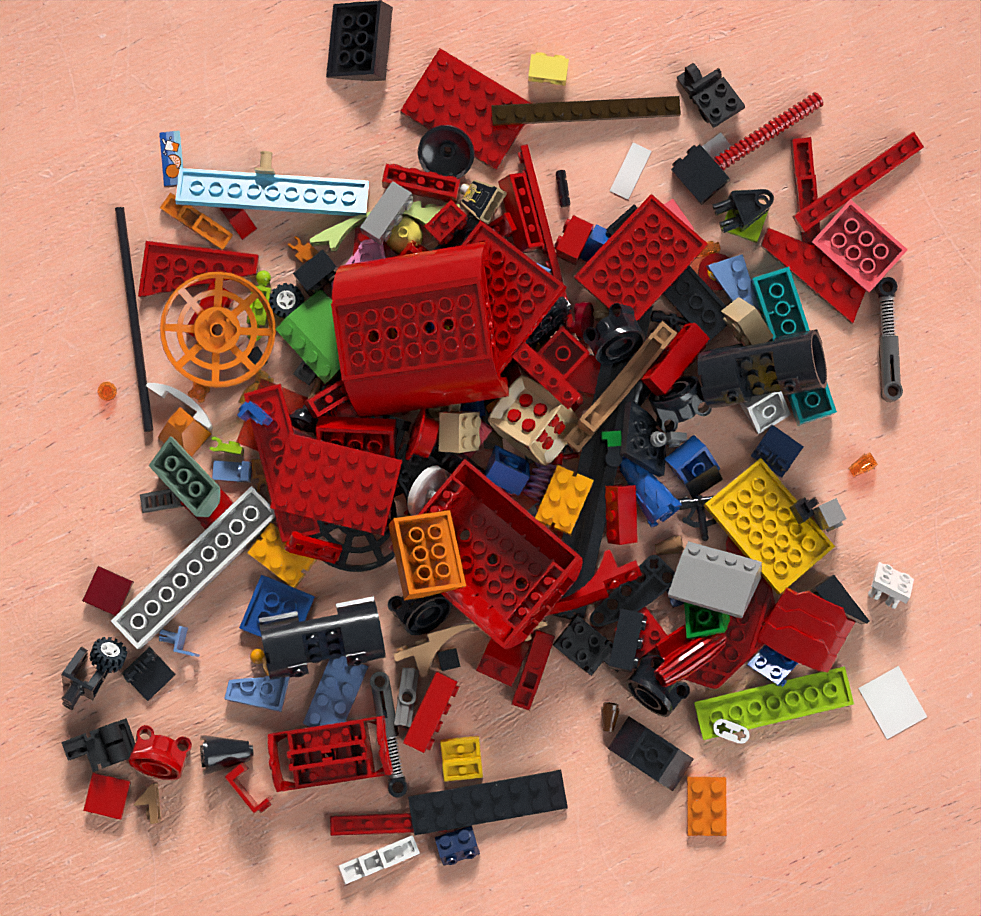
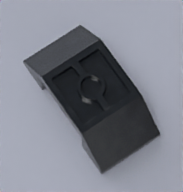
(650, 753)

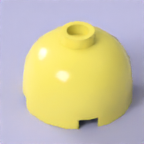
(403, 233)

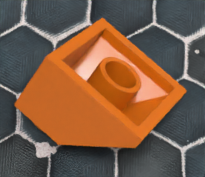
(185, 431)

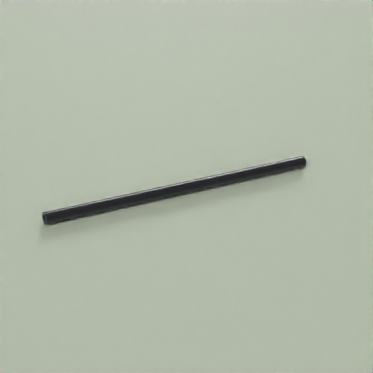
(134, 319)

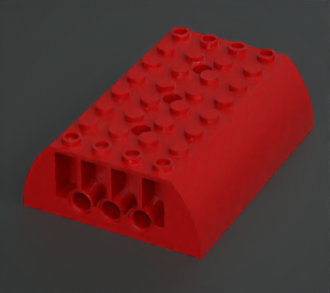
(523, 552)

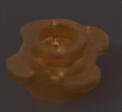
(201, 396)

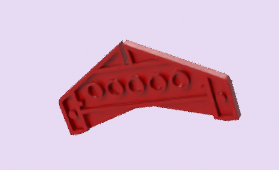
(740, 633)

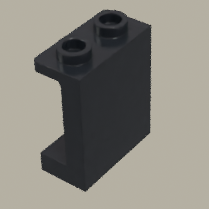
(700, 173)

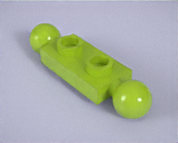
(263, 279)

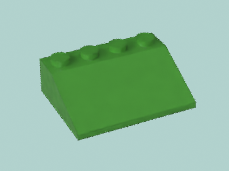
(313, 336)

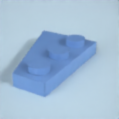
(734, 279)

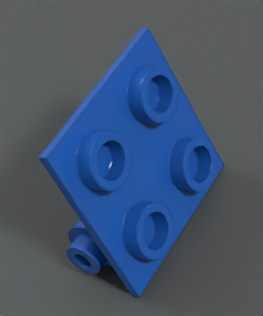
(772, 665)

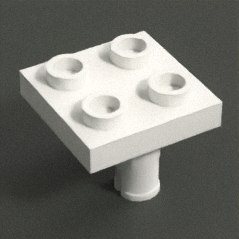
(891, 582)

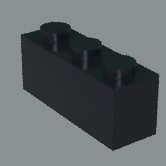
(627, 641)

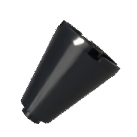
(222, 753)

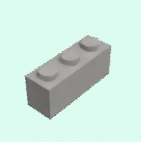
(387, 213)
(829, 515)

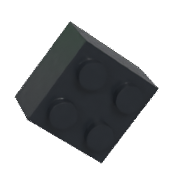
(316, 273)

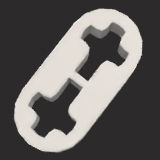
(732, 726)

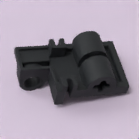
(711, 94)
(584, 645)
(105, 746)

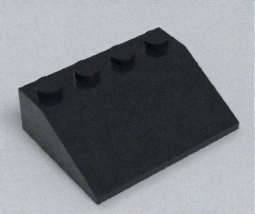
(359, 41)

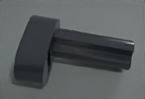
(401, 427)

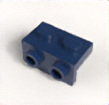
(457, 846)

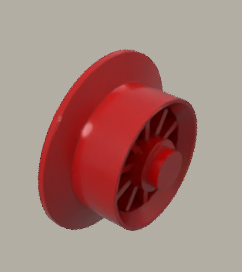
(422, 436)

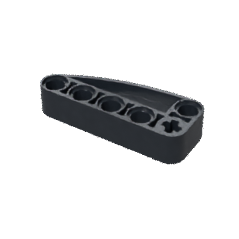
(641, 593)

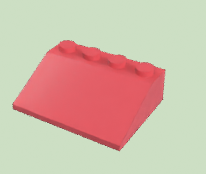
(859, 245)

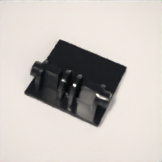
(148, 674)

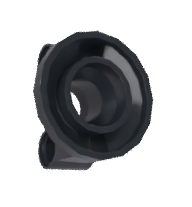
(615, 335)
(679, 403)
(420, 614)
(650, 693)

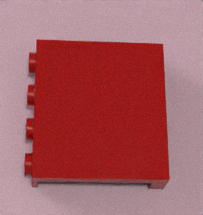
(545, 375)

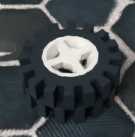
(282, 296)
(108, 654)

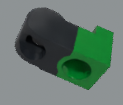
(613, 457)

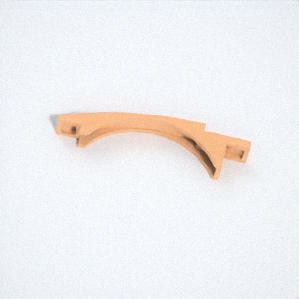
(425, 651)

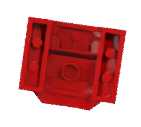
(806, 629)

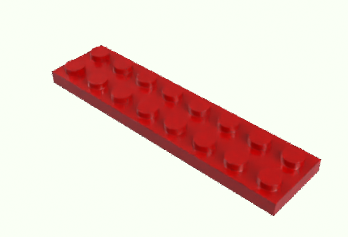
(271, 446)

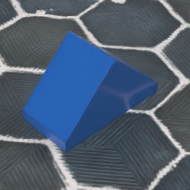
(595, 241)

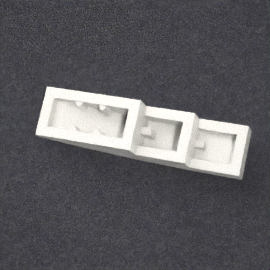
(378, 859)

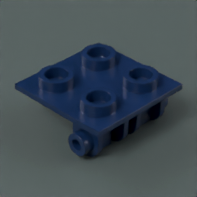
(777, 450)

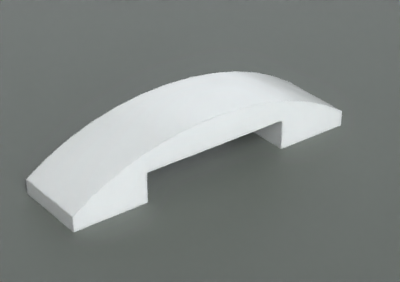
(163, 390)

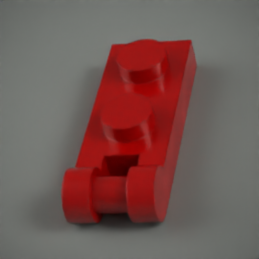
(313, 548)

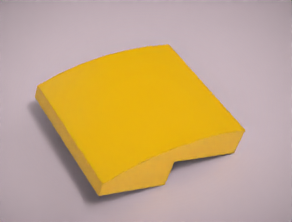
(461, 758)

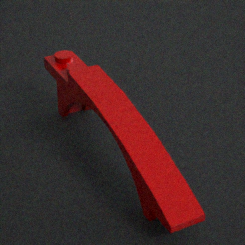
(606, 578)

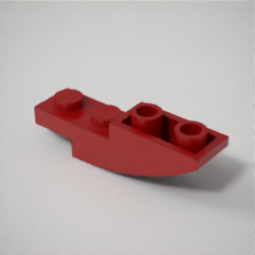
(533, 670)

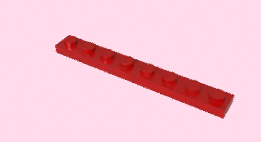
(858, 181)

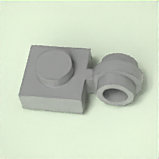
(672, 439)

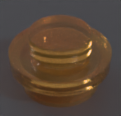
(107, 391)

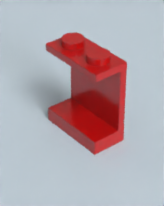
(244, 794)

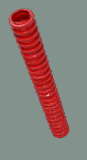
(769, 130)

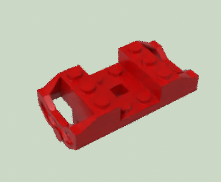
(351, 753)

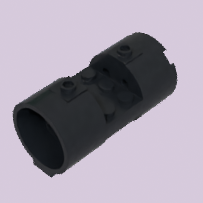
(738, 372)
(349, 633)

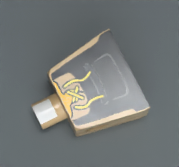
(482, 199)

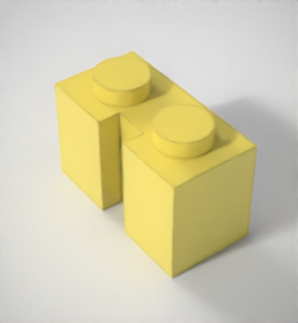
(548, 69)

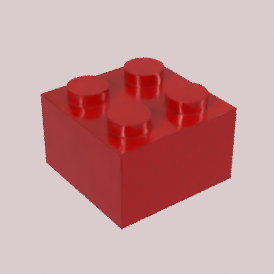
(573, 240)
(563, 352)

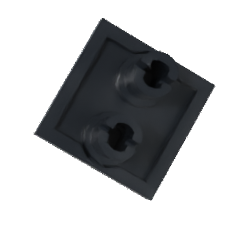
(413, 467)

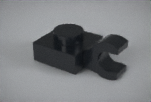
(803, 510)

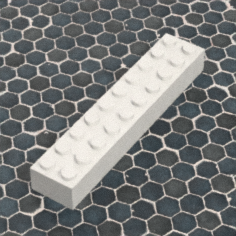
(194, 568)

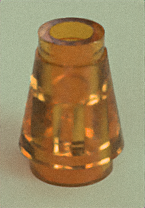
(863, 464)

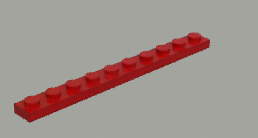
(552, 263)

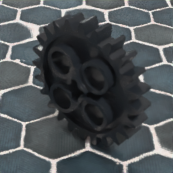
(550, 323)

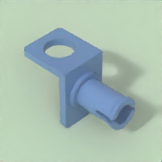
(177, 639)

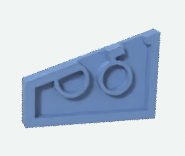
(258, 692)

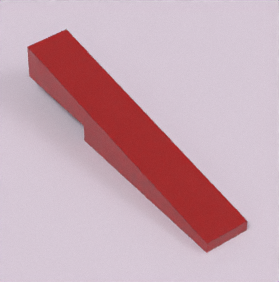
(805, 181)

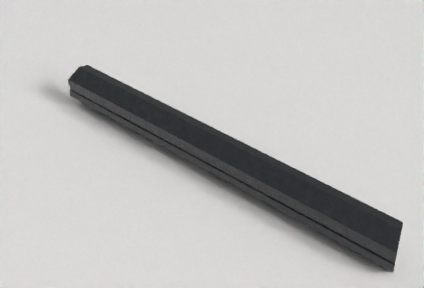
(590, 524)

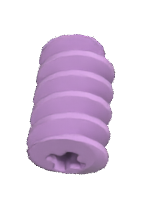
(539, 481)

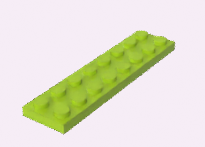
(775, 703)

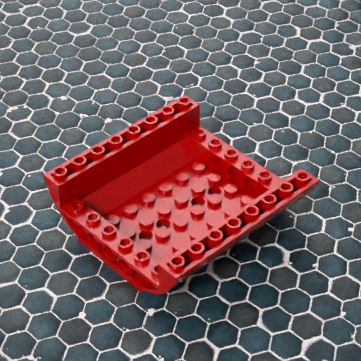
(417, 365)

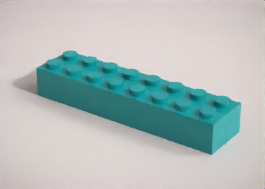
(784, 315)

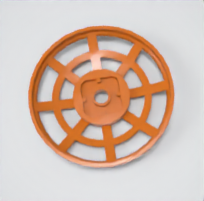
(230, 329)

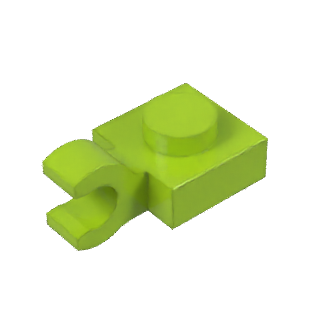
(232, 447)

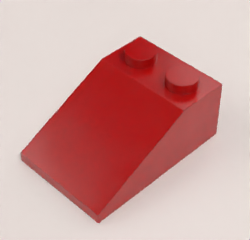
(503, 663)

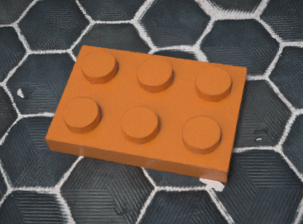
(706, 806)

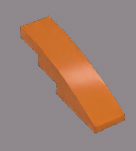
(197, 222)

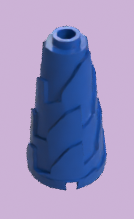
(651, 494)

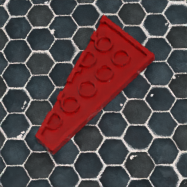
(170, 265)
(816, 272)

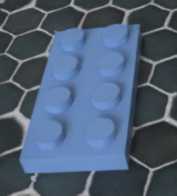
(335, 693)

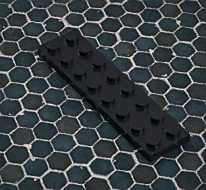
(689, 294)
(487, 802)

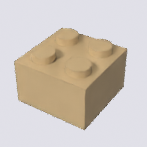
(746, 323)
(459, 431)

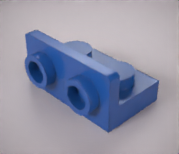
(255, 412)

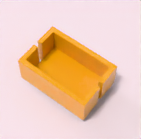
(564, 500)
(272, 555)

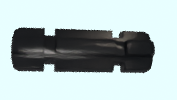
(563, 188)

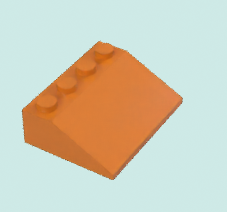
(426, 554)

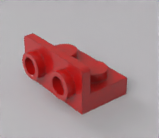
(446, 223)

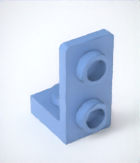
(232, 471)

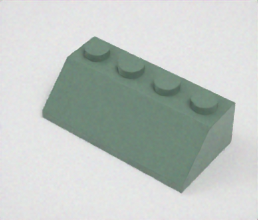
(186, 478)

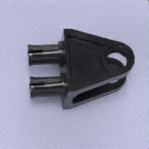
(745, 208)
(75, 686)

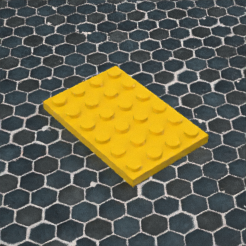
(762, 526)

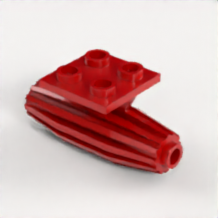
(685, 655)

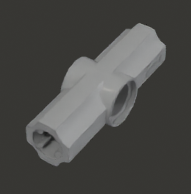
(404, 710)

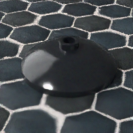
(435, 158)

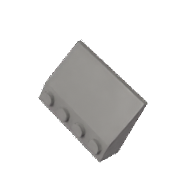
(715, 579)

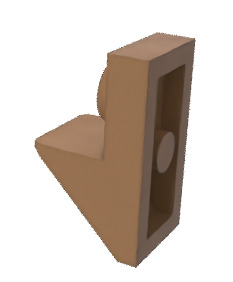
(151, 797)

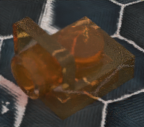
(710, 249)

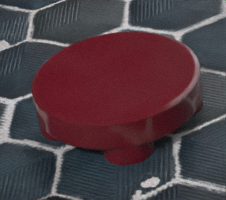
(583, 319)

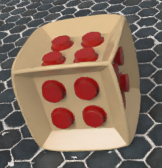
(533, 420)

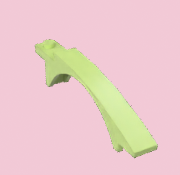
(337, 233)

